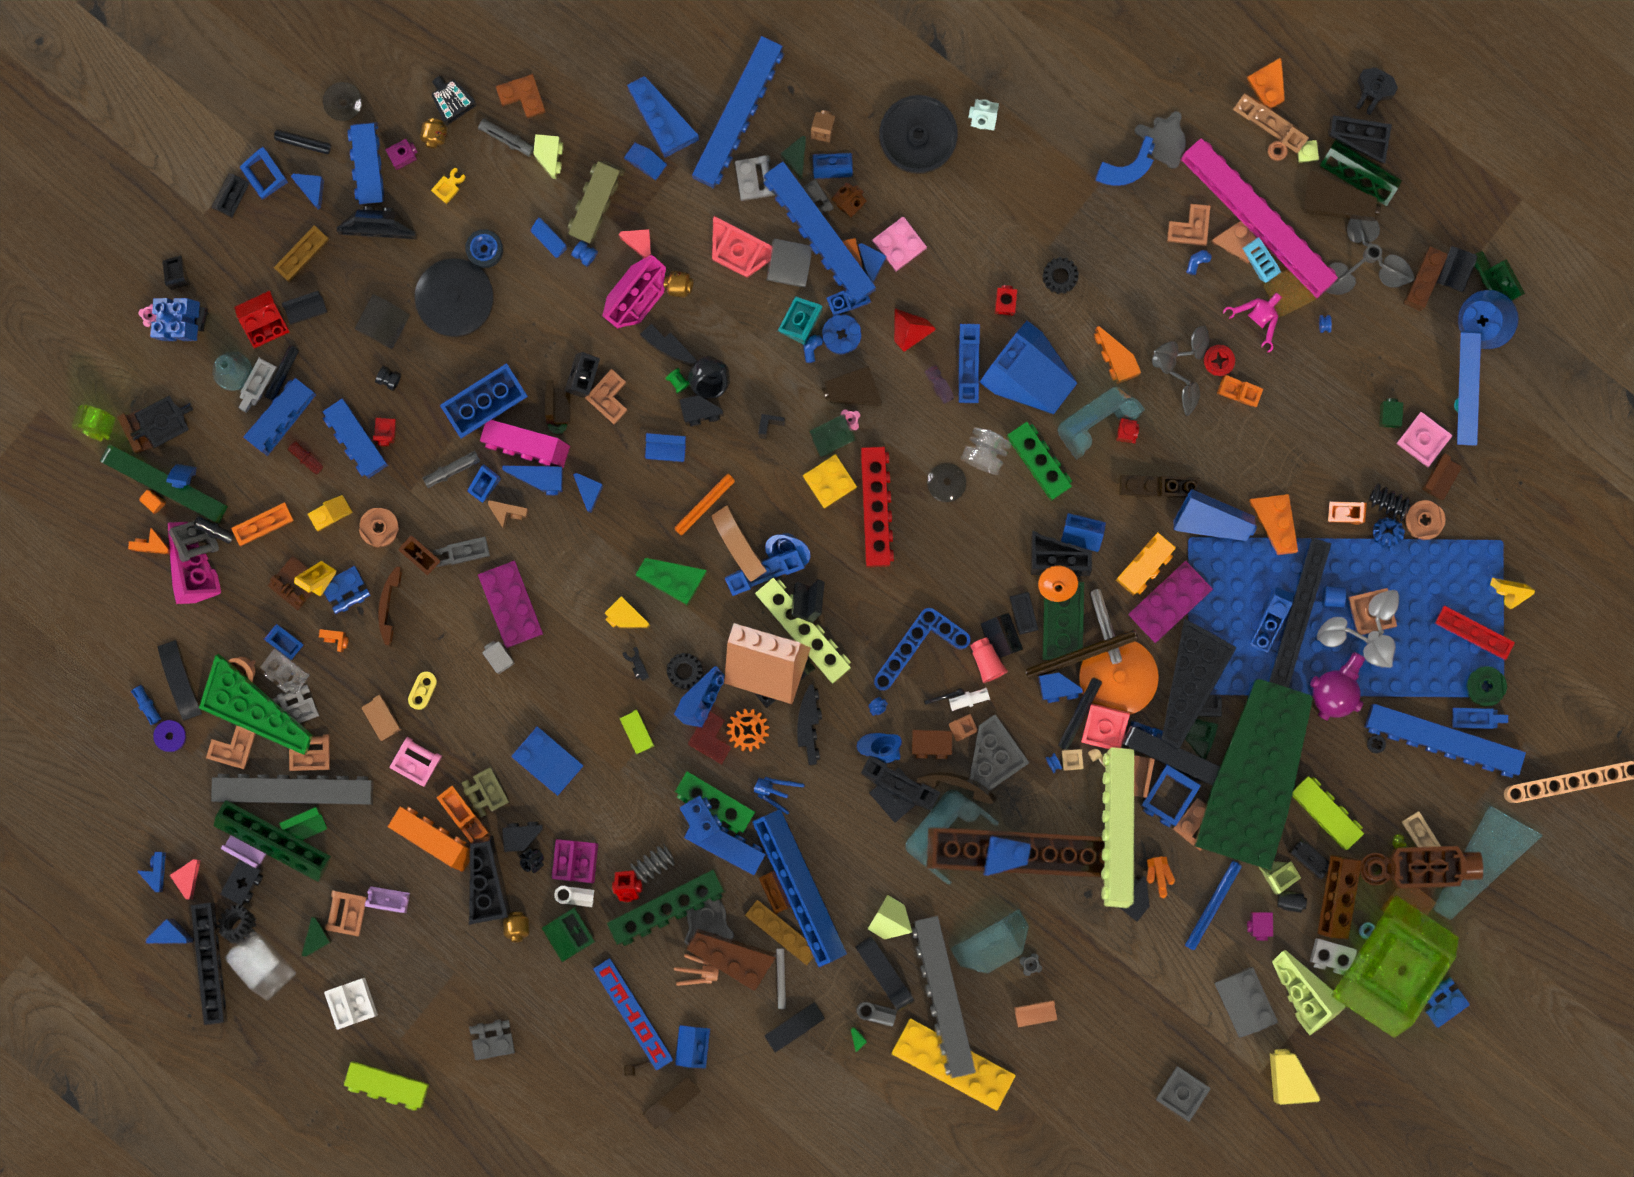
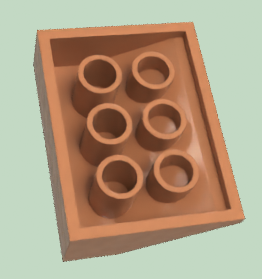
(764, 663)

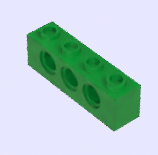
(1029, 432)
(743, 816)

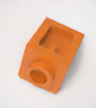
(332, 636)

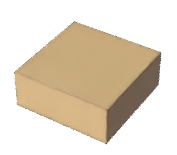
(1072, 759)

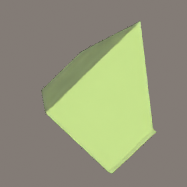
(1281, 876)
(891, 919)

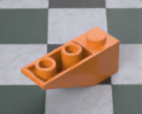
(1120, 359)

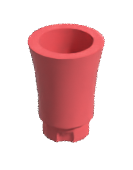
(987, 660)

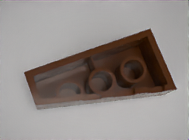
(736, 959)

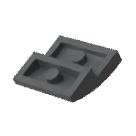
(789, 263)

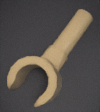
(1096, 754)

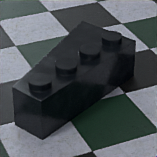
(486, 884)

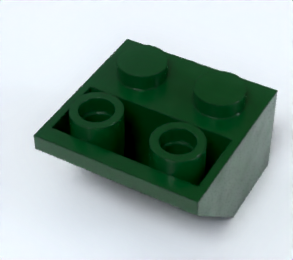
(568, 934)

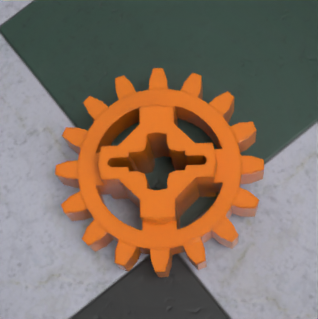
(741, 738)

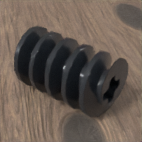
(1389, 501)

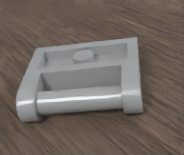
(748, 177)

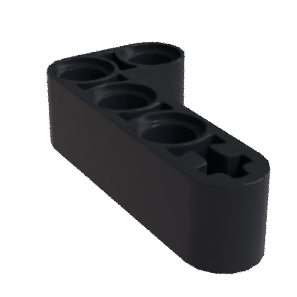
(884, 974)

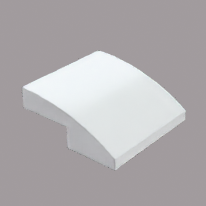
(351, 1003)

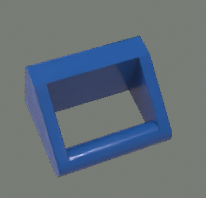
(280, 179)

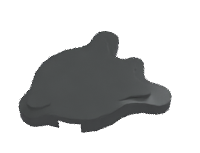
(1167, 137)
(709, 918)

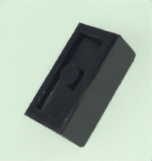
(230, 195)

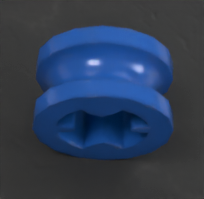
(1325, 324)
(1053, 763)

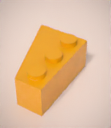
(1146, 564)

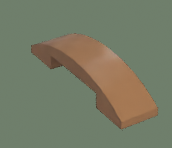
(1271, 122)
(738, 544)

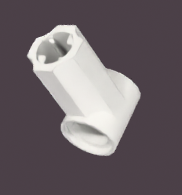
(577, 896)

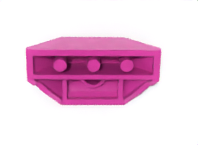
(635, 293)

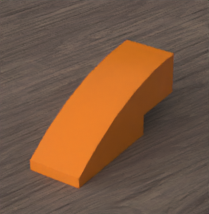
(462, 814)

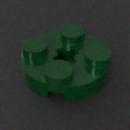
(1493, 677)

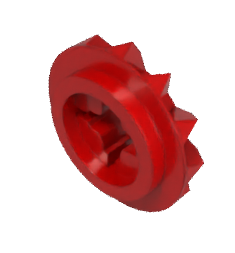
(1224, 353)

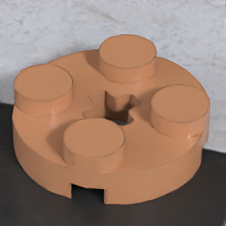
(1431, 511)
(390, 527)

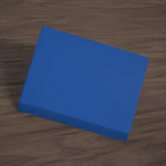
(170, 932)

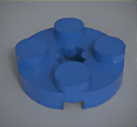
(851, 329)

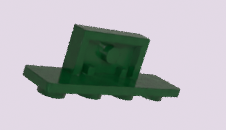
(1499, 277)

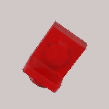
(384, 431)

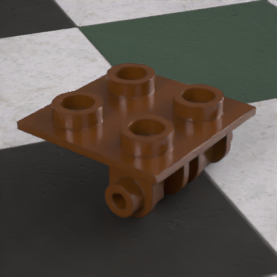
(284, 583)

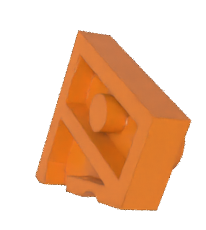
(1269, 84)

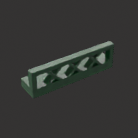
(1365, 168)

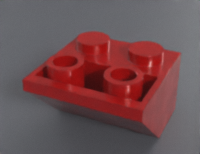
(261, 319)

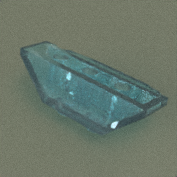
(994, 944)

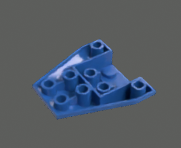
(1030, 372)

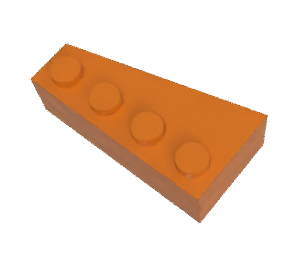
(431, 839)

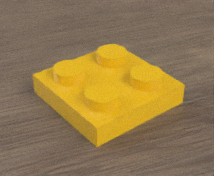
(829, 481)

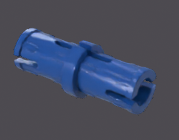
(146, 705)

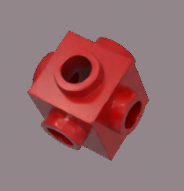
(627, 886)

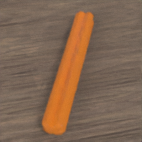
(704, 504)

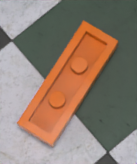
(262, 524)

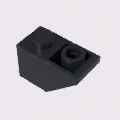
(699, 409)
(520, 838)
(1140, 899)

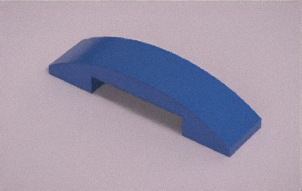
(969, 363)
(776, 566)

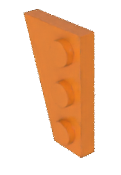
(1277, 521)

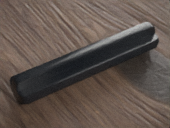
(302, 141)
(281, 373)

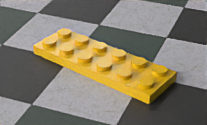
(921, 1049)

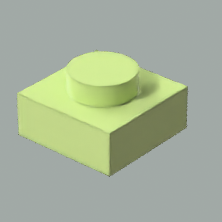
(1308, 152)

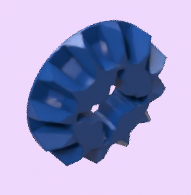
(1386, 538)

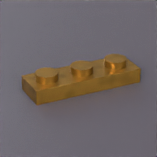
(301, 253)

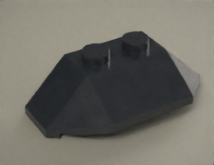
(376, 224)

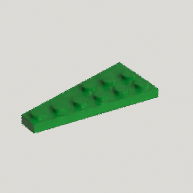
(244, 704)

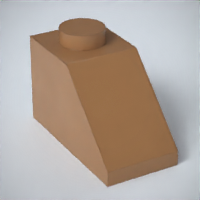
(822, 126)

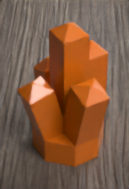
(1159, 868)

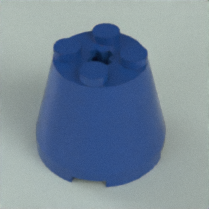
(1501, 315)

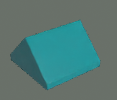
(800, 319)

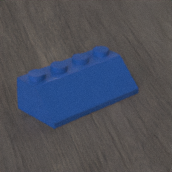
(483, 401)

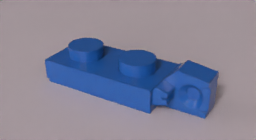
(1476, 718)

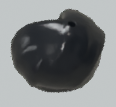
(709, 377)

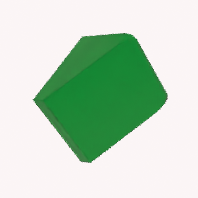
(858, 1039)

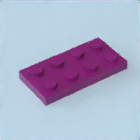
(1170, 602)
(510, 604)

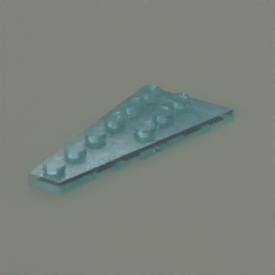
(1501, 844)

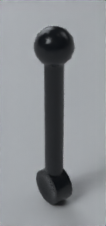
(959, 692)

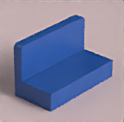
(665, 447)
(1083, 532)
(692, 1046)

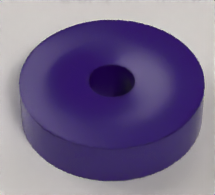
(176, 742)

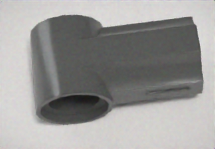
(878, 1014)

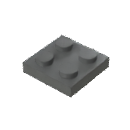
(1183, 1093)

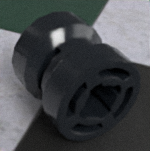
(388, 378)

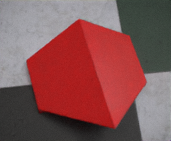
(910, 329)

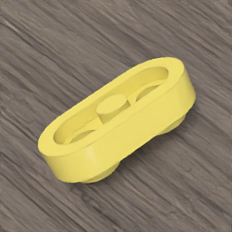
(422, 690)

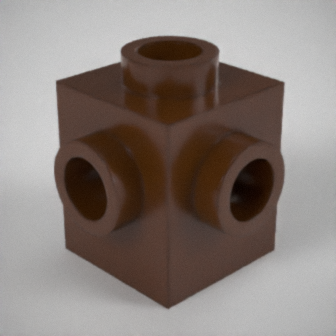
(849, 199)

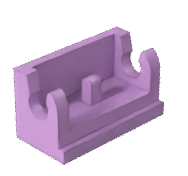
(387, 899)

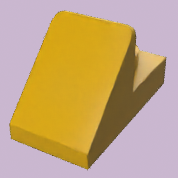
(329, 512)
(316, 578)
(1514, 592)

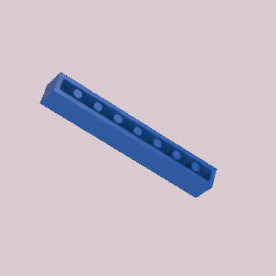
(737, 112)
(819, 232)
(1444, 739)
(799, 888)

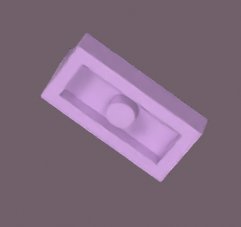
(244, 852)

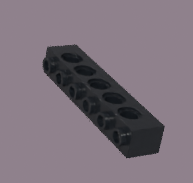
(209, 963)

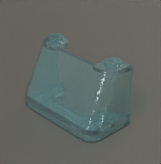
(1074, 428)

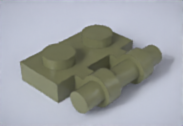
(490, 789)

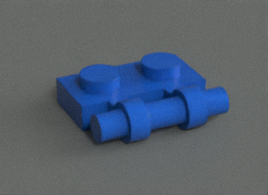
(343, 584)
(1449, 1006)

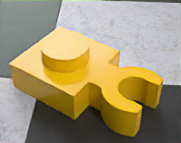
(447, 188)

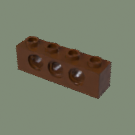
(1339, 897)

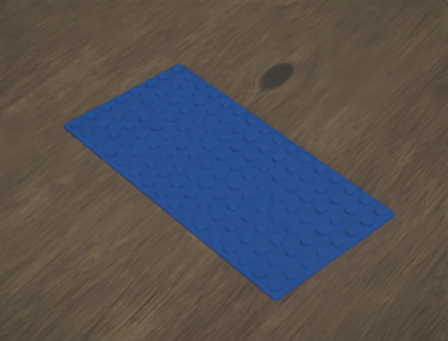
(1424, 573)

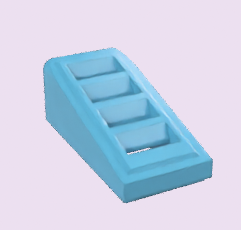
(1268, 270)

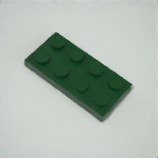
(1063, 625)

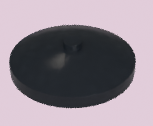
(918, 134)
(454, 297)

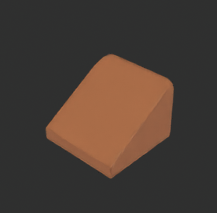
(963, 727)

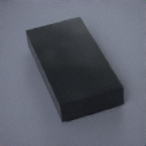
(1023, 613)

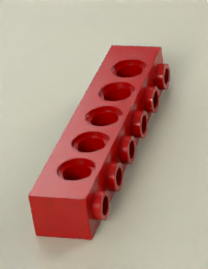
(868, 457)

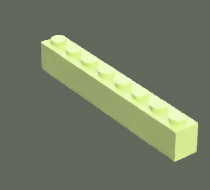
(1118, 827)

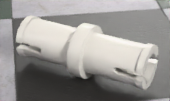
(969, 699)

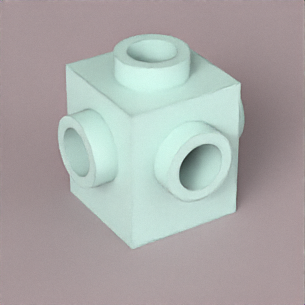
(984, 114)

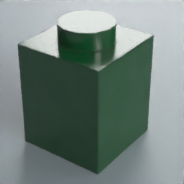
(1391, 413)

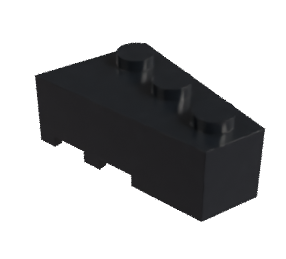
(1362, 135)
(1051, 552)

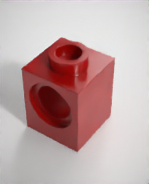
(1006, 309)

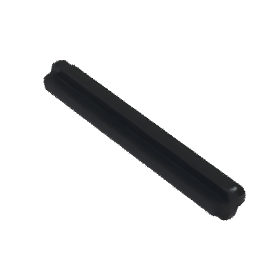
(1080, 714)

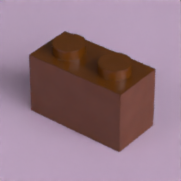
(931, 743)

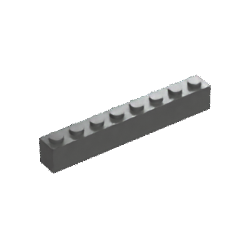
(292, 790)
(944, 997)

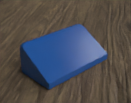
(832, 165)
(548, 238)

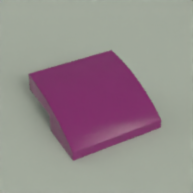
(575, 861)

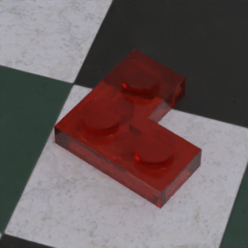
(705, 740)

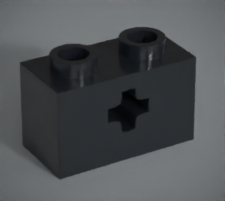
(582, 374)
(232, 888)

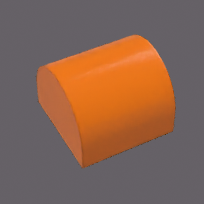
(152, 501)

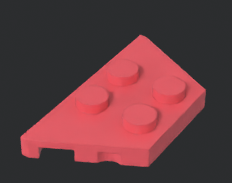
(738, 249)

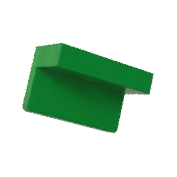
(305, 824)

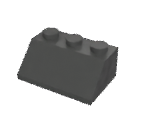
(1246, 1002)

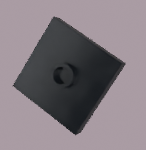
(891, 804)

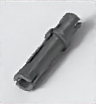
(504, 136)
(451, 469)

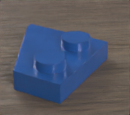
(1005, 855)

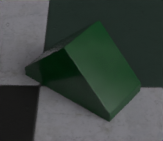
(316, 937)

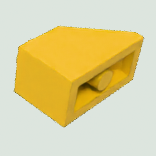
(625, 616)

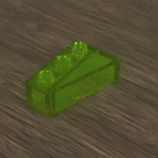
(93, 422)

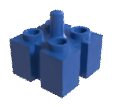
(175, 319)

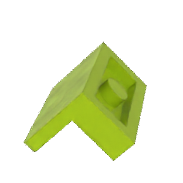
(637, 732)

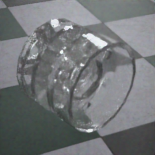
(986, 451)

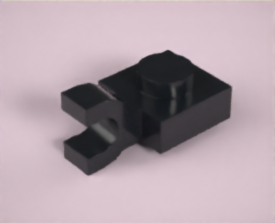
(639, 670)

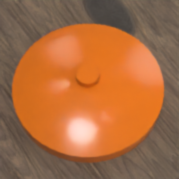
(1124, 685)

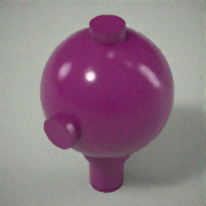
(1337, 691)

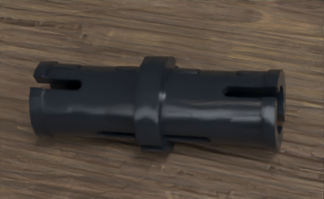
(213, 529)

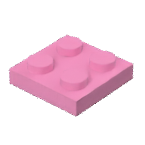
(899, 244)
(1424, 439)

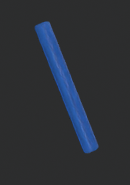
(1213, 905)

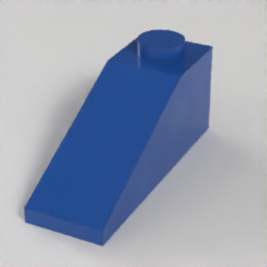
(543, 478)

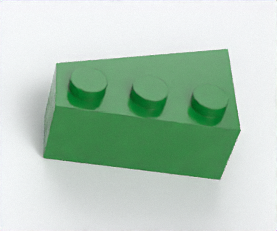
(672, 579)

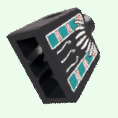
(451, 100)

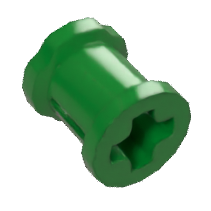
(677, 380)

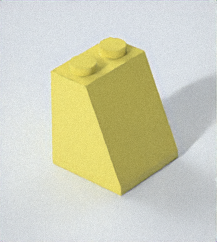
(1290, 1079)

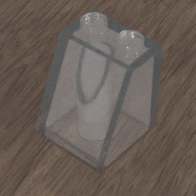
(260, 966)

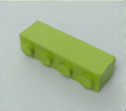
(1327, 813)
(386, 1084)

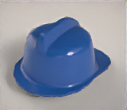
(787, 542)
(880, 746)

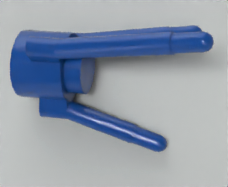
(764, 788)

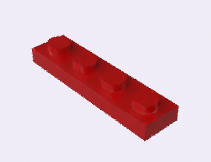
(1474, 632)

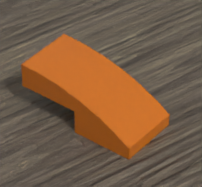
(1240, 391)

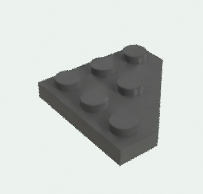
(995, 754)

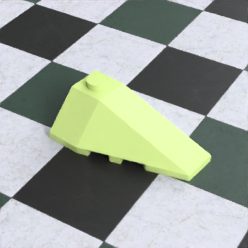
(1307, 992)

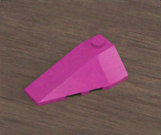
(191, 579)

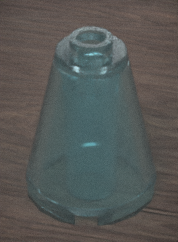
(231, 370)

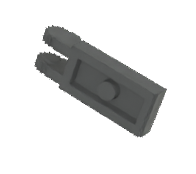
(464, 551)

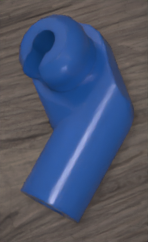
(1196, 259)
(810, 346)

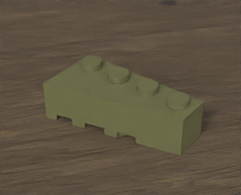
(595, 201)

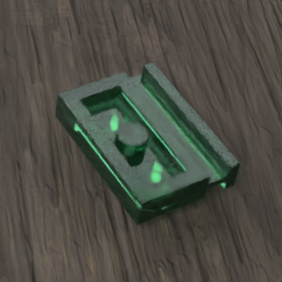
(832, 435)

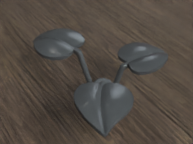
(1394, 270)
(1165, 358)

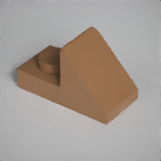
(502, 510)

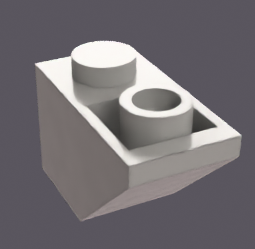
(498, 657)

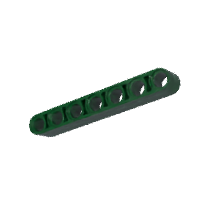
(157, 481)

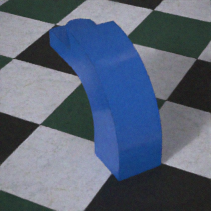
(1118, 176)

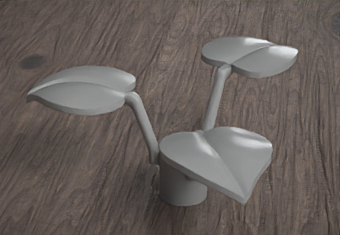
(1380, 646)

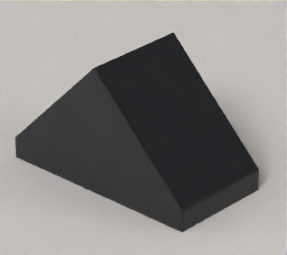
(175, 273)

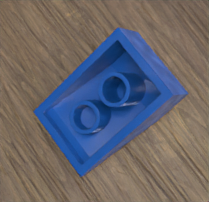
(547, 761)

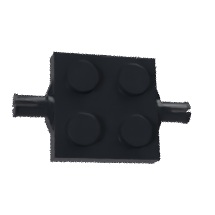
(161, 421)

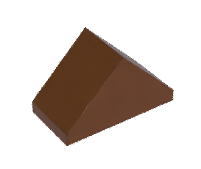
(419, 555)

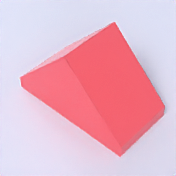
(638, 240)
(186, 878)

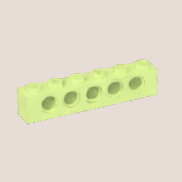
(832, 672)

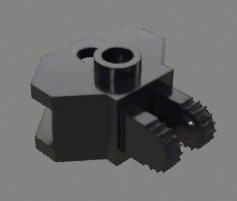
(1374, 89)

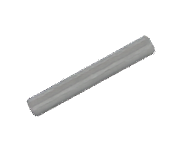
(1105, 623)

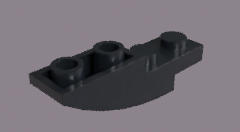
(808, 716)

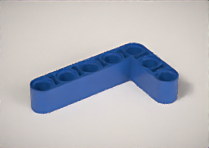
(915, 643)

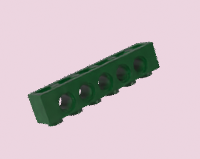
(271, 841)
(619, 925)

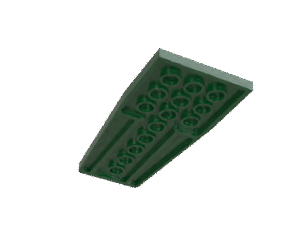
(1257, 776)

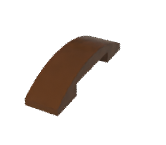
(393, 580)

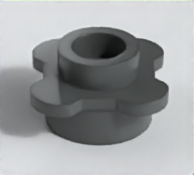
(1032, 959)

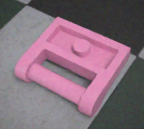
(413, 768)

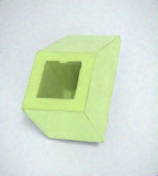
(547, 153)

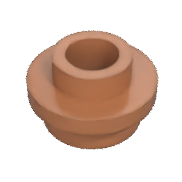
(1277, 157)

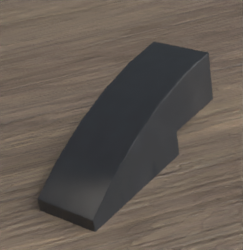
(667, 345)
(794, 1027)

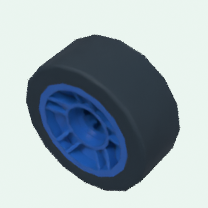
(475, 244)

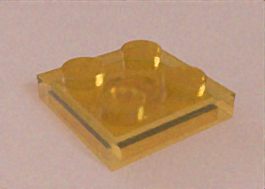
(1291, 290)

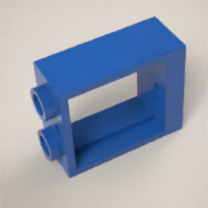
(1178, 777)

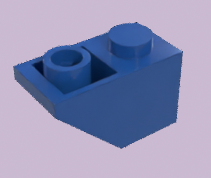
(1056, 686)

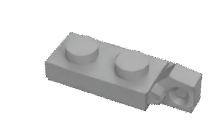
(256, 384)

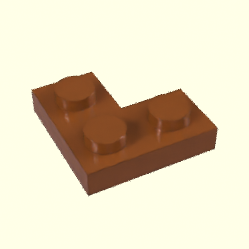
(524, 90)

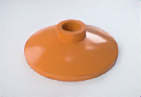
(1058, 576)

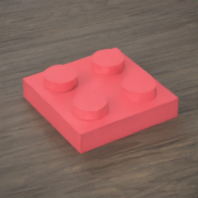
(1105, 727)

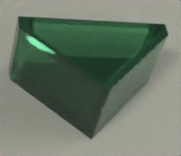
(794, 156)

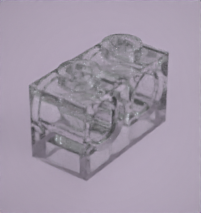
(286, 669)

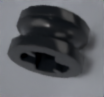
(1377, 738)

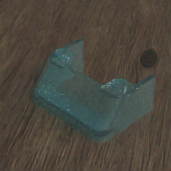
(942, 816)

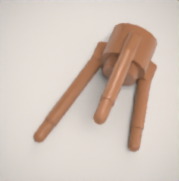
(708, 972)

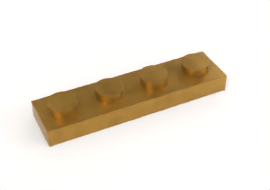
(780, 931)

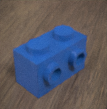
(700, 818)

